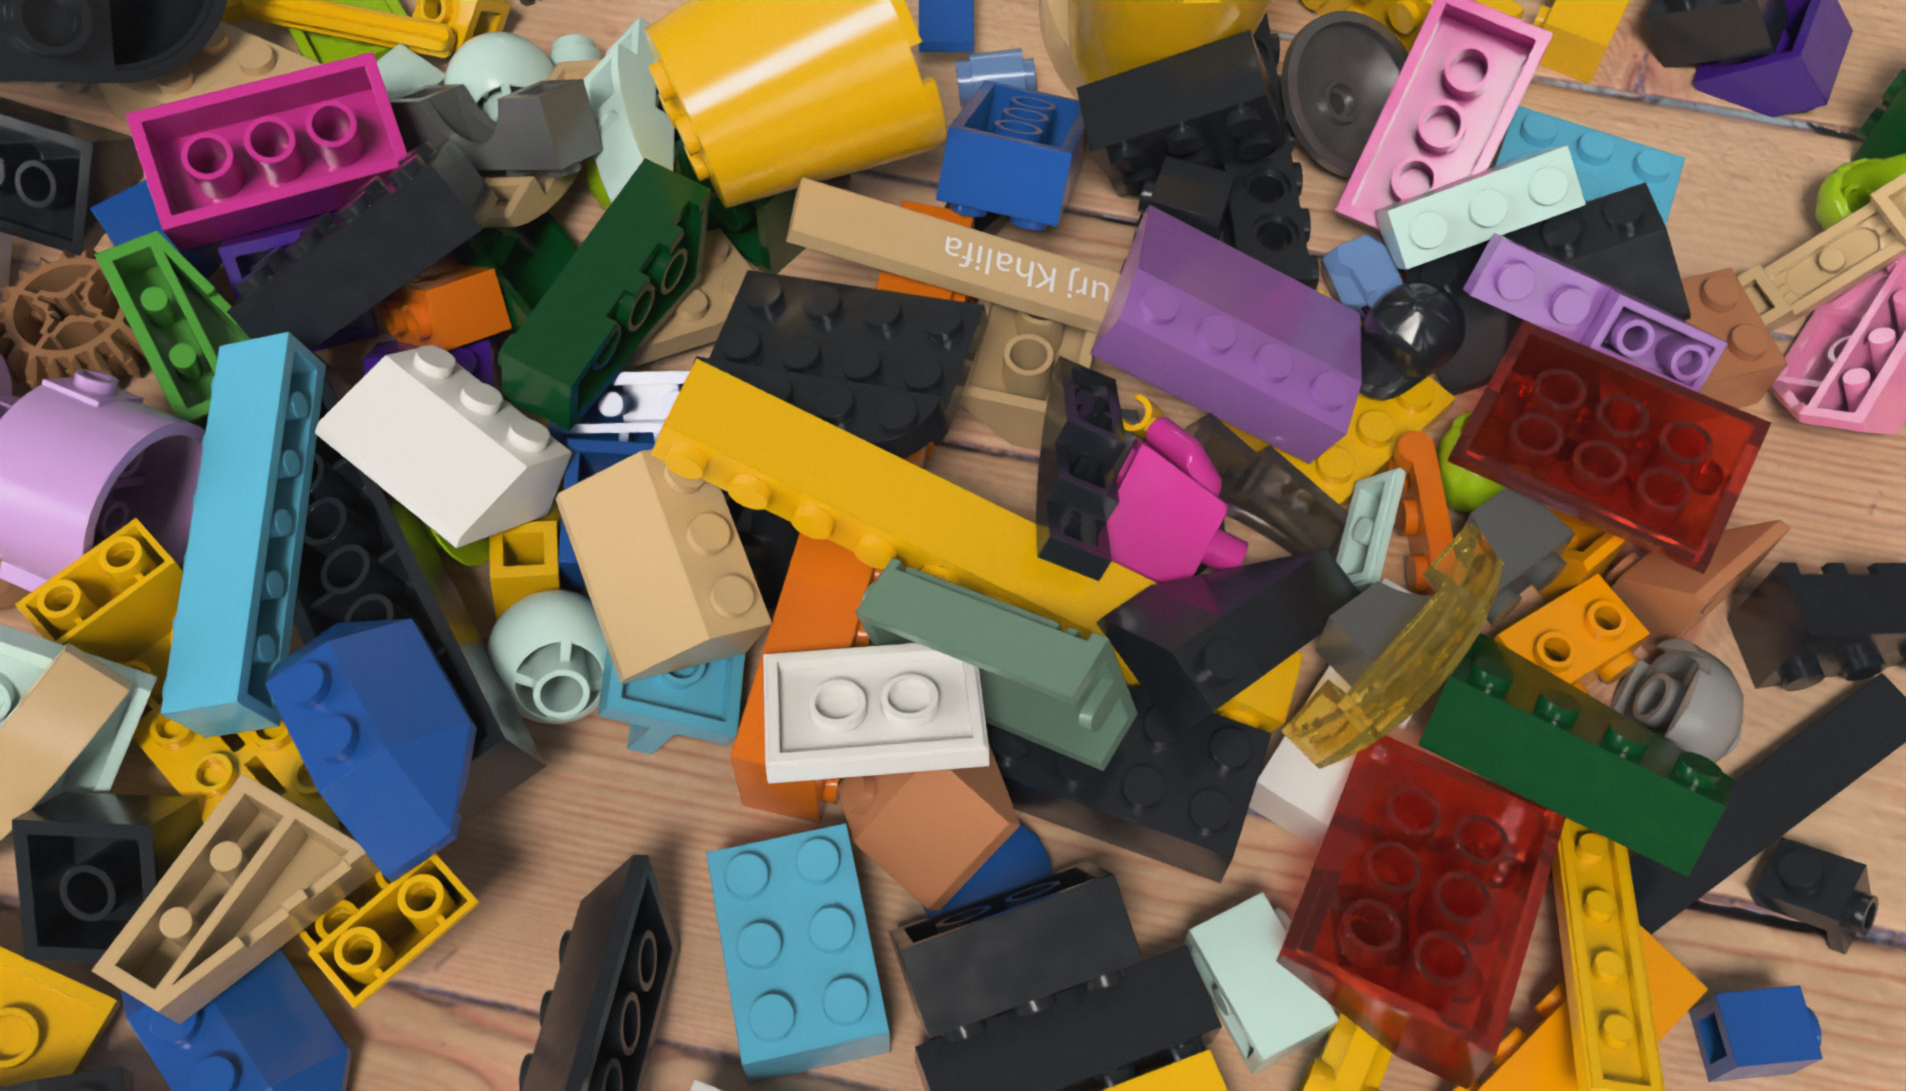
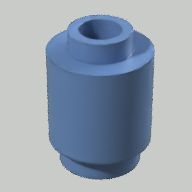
(995, 66)

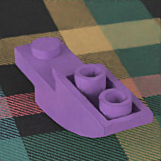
(1592, 313)

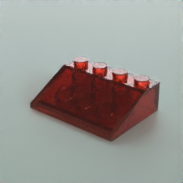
(1612, 445)
(1423, 907)

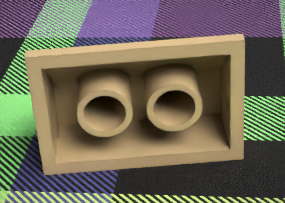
(1015, 370)
(662, 568)

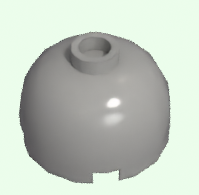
(1685, 699)

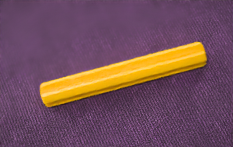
(356, 24)

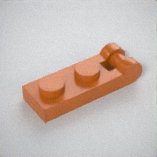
(1422, 507)

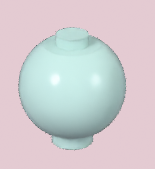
(497, 66)
(550, 656)

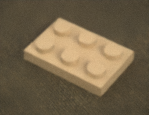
(705, 309)

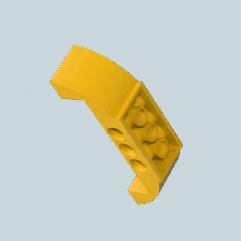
(122, 609)

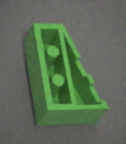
(173, 318)

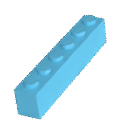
(245, 537)

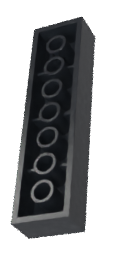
(377, 562)

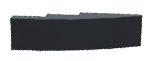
(1076, 469)

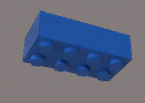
(1013, 155)

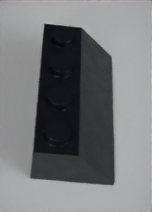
(56, 173)
(1610, 238)
(608, 989)

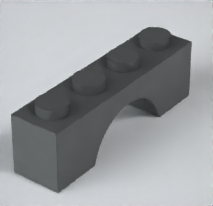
(535, 130)
(1522, 535)

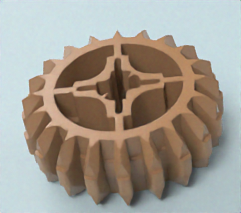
(65, 323)

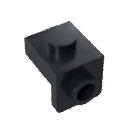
(1818, 891)

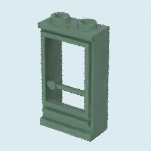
(1031, 672)

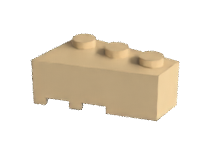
(232, 900)

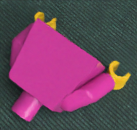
(1169, 505)

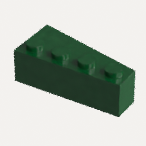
(609, 296)
(1576, 756)

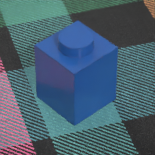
(1756, 1033)

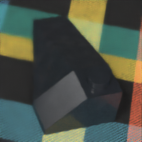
(1223, 630)

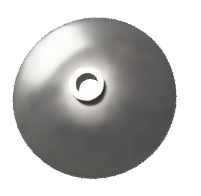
(1338, 85)

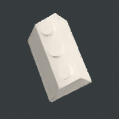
(446, 446)

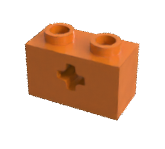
(446, 307)

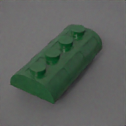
(524, 261)

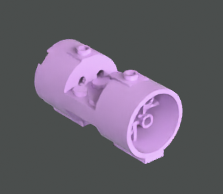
(84, 465)

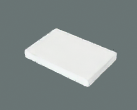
(871, 713)

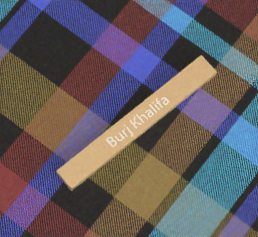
(950, 255)

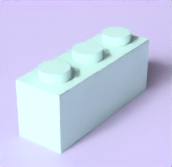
(1479, 206)

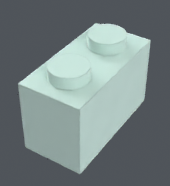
(1253, 995)

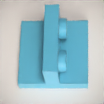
(685, 702)

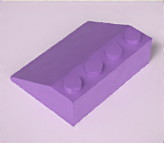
(1233, 337)

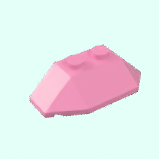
(1852, 359)

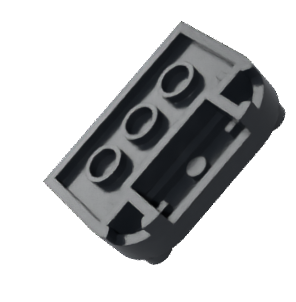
(853, 355)

